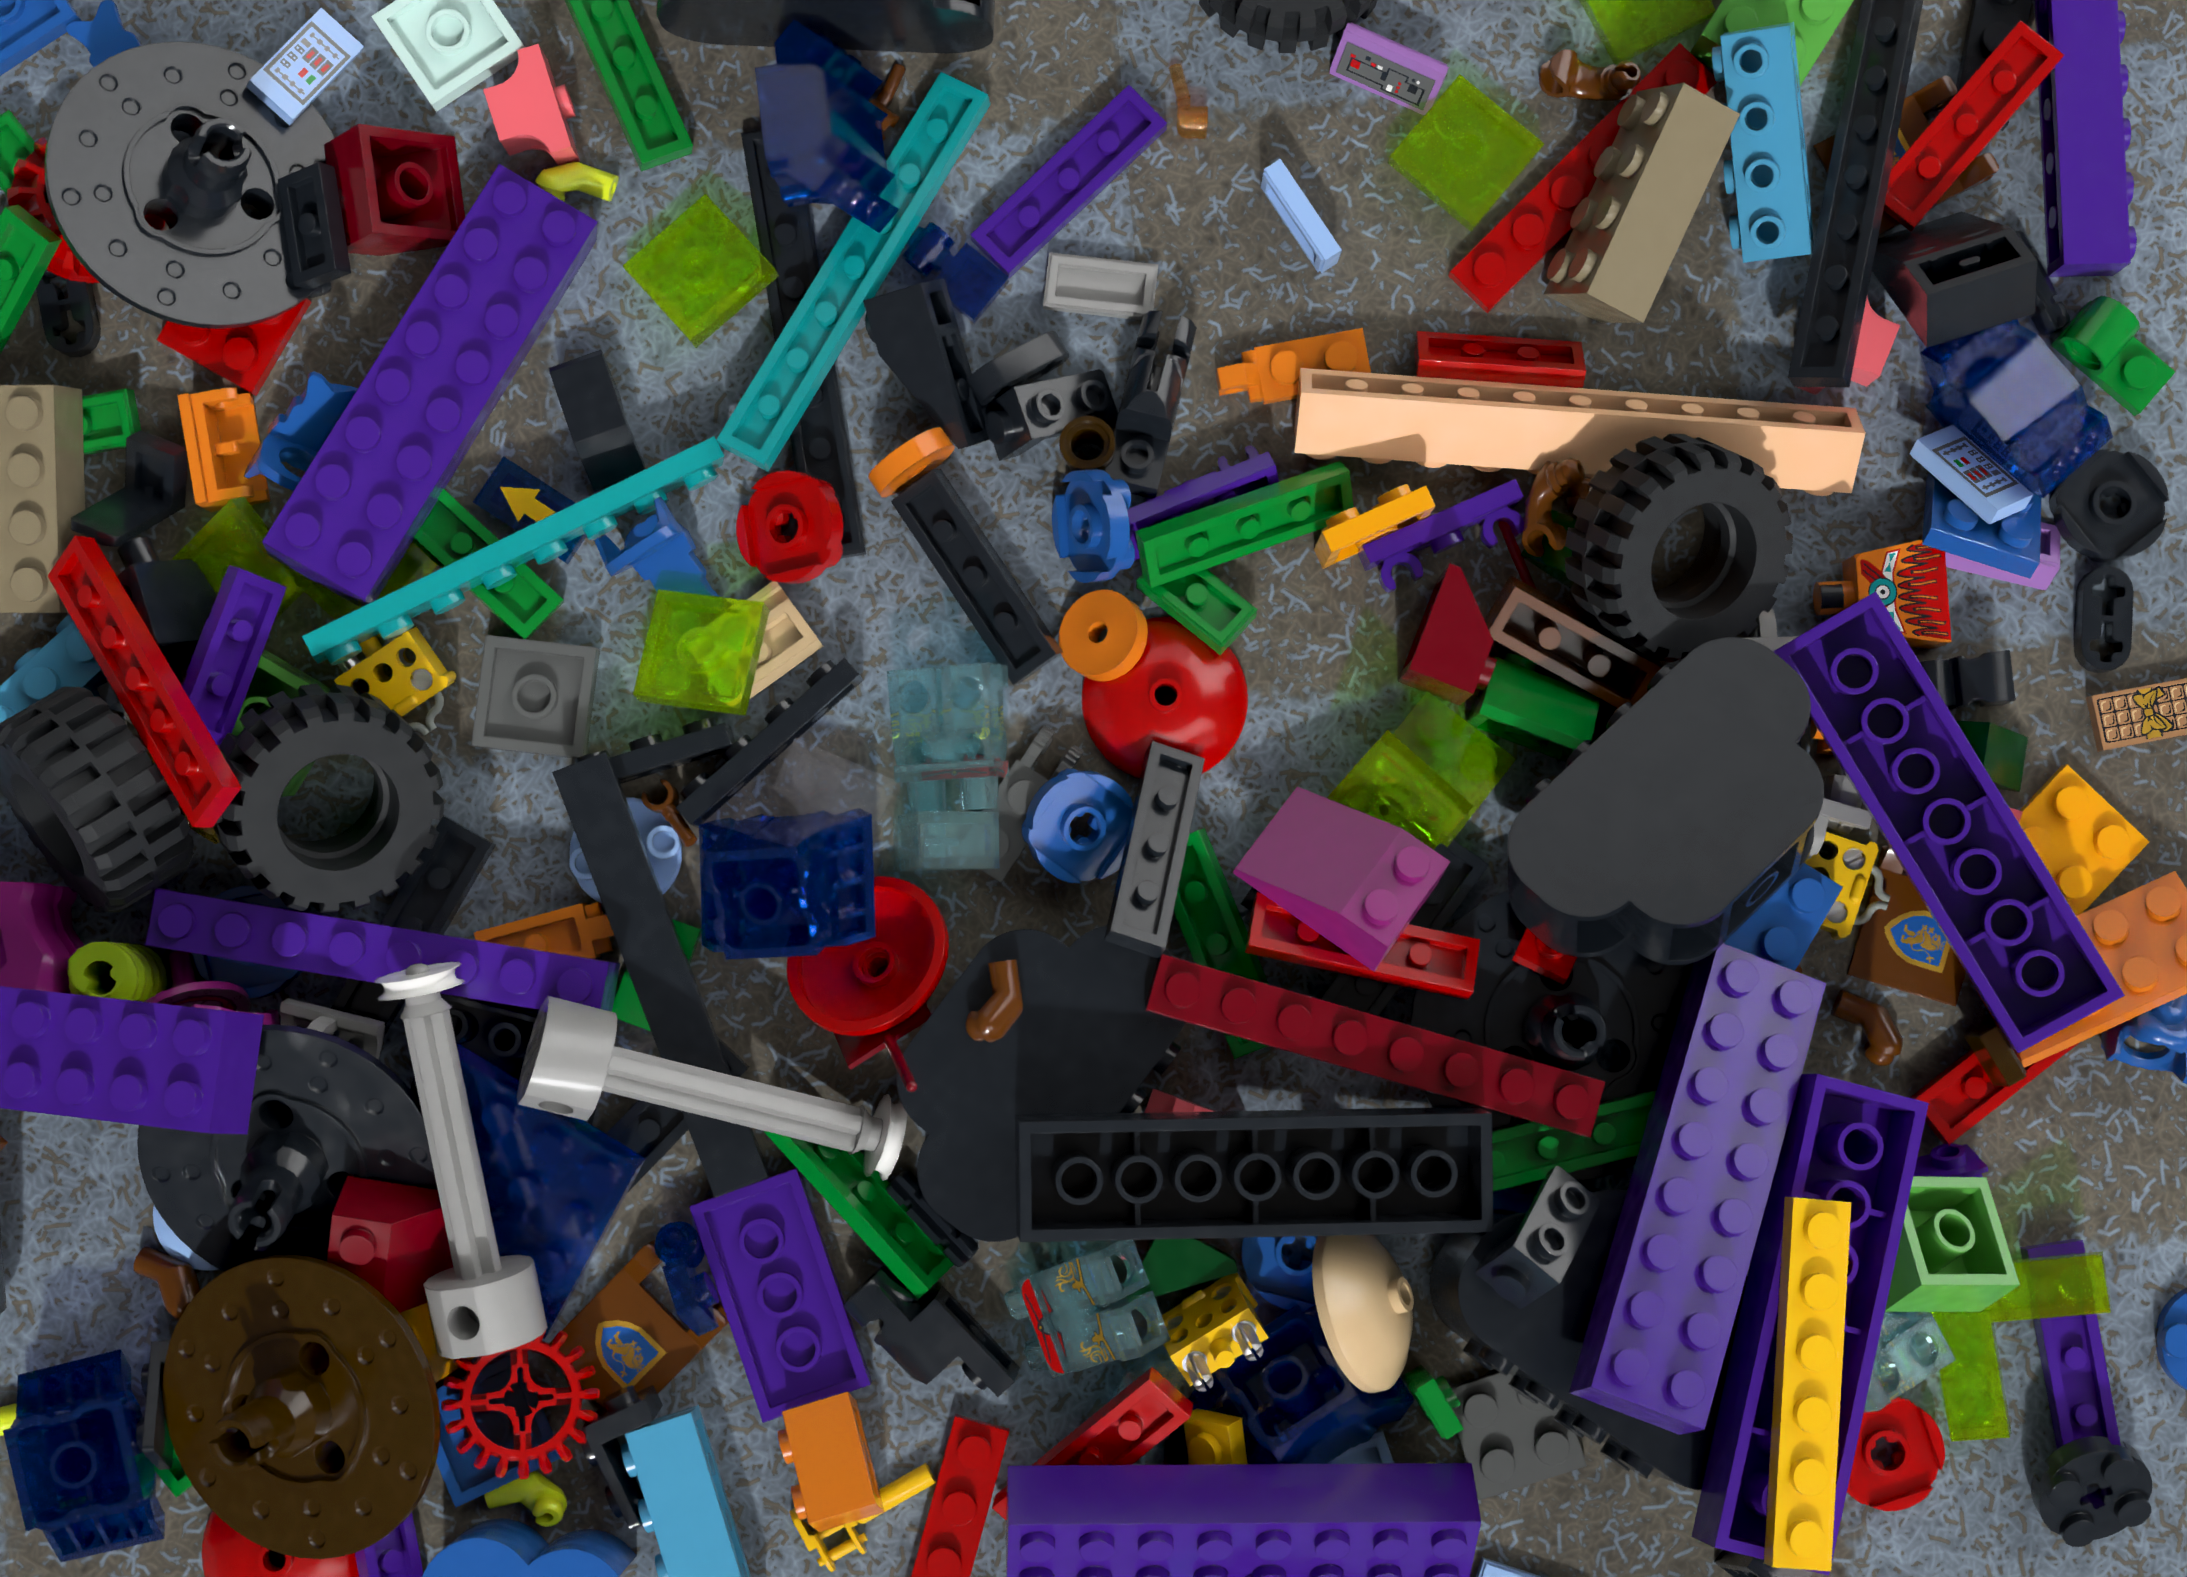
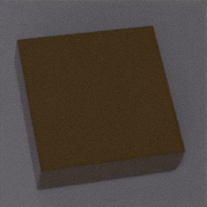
(1996, 1055)

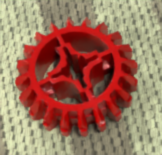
(522, 1449)

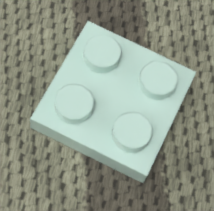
(448, 43)

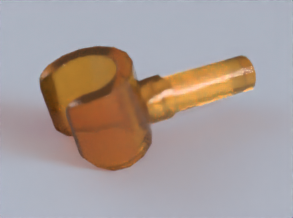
(1191, 120)

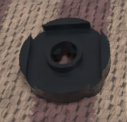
(2141, 512)
(2117, 1503)

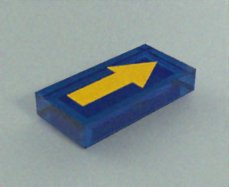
(523, 500)

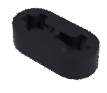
(55, 319)
(1018, 367)
(2116, 619)

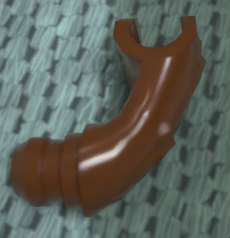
(1571, 78)
(1547, 486)

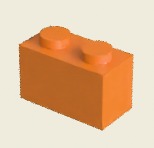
(830, 1462)

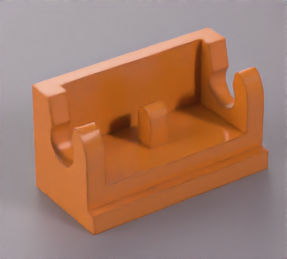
(219, 444)

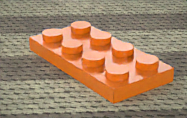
(2144, 949)

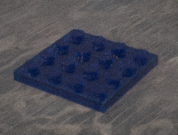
(545, 1180)

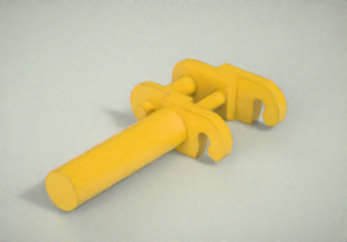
(891, 1495)

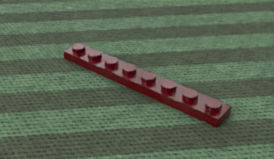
(1374, 1045)

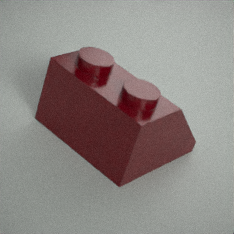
(396, 189)
(1451, 643)
(390, 1238)

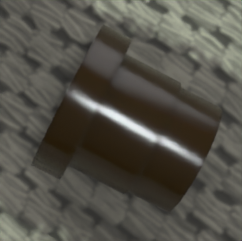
(1085, 430)

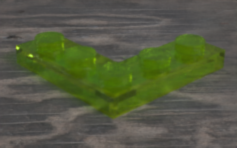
(1974, 1380)

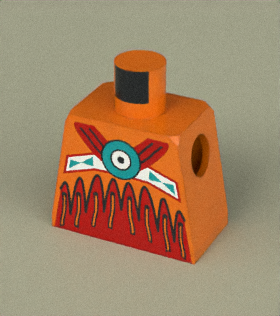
(1909, 583)

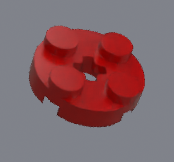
(818, 533)
(1912, 1467)

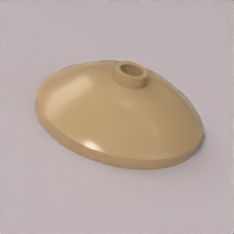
(1363, 1308)

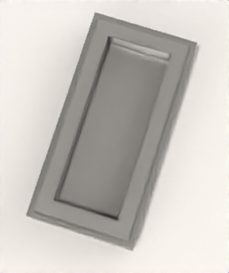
(1099, 286)

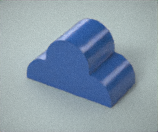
(516, 1550)

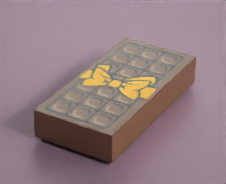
(2139, 714)

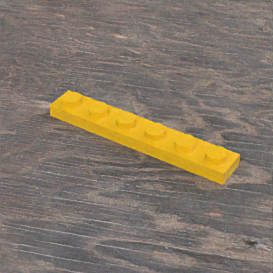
(1807, 1384)

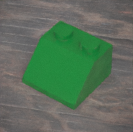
(1534, 709)

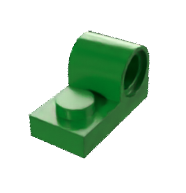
(2105, 350)

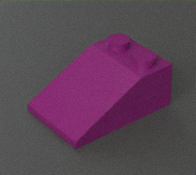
(1342, 873)

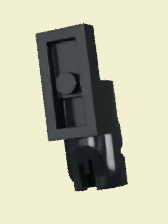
(1150, 407)
(930, 1334)

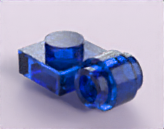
(968, 275)
(691, 1292)

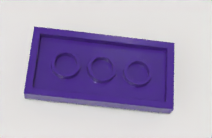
(780, 1294)

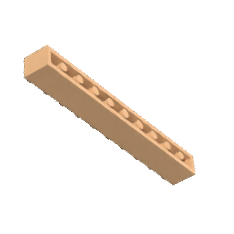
(1533, 424)

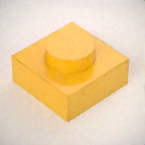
(1214, 1438)

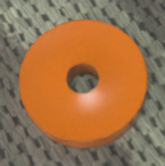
(911, 461)
(1122, 644)

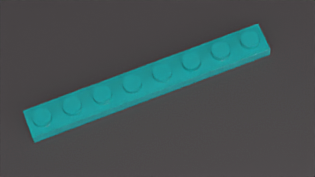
(851, 275)
(496, 563)

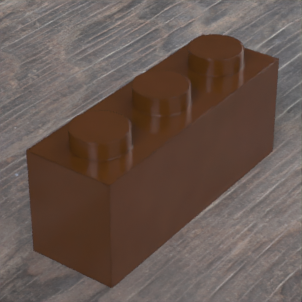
(1569, 644)

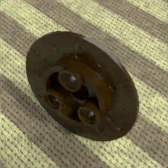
(301, 1406)

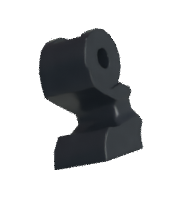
(1972, 680)

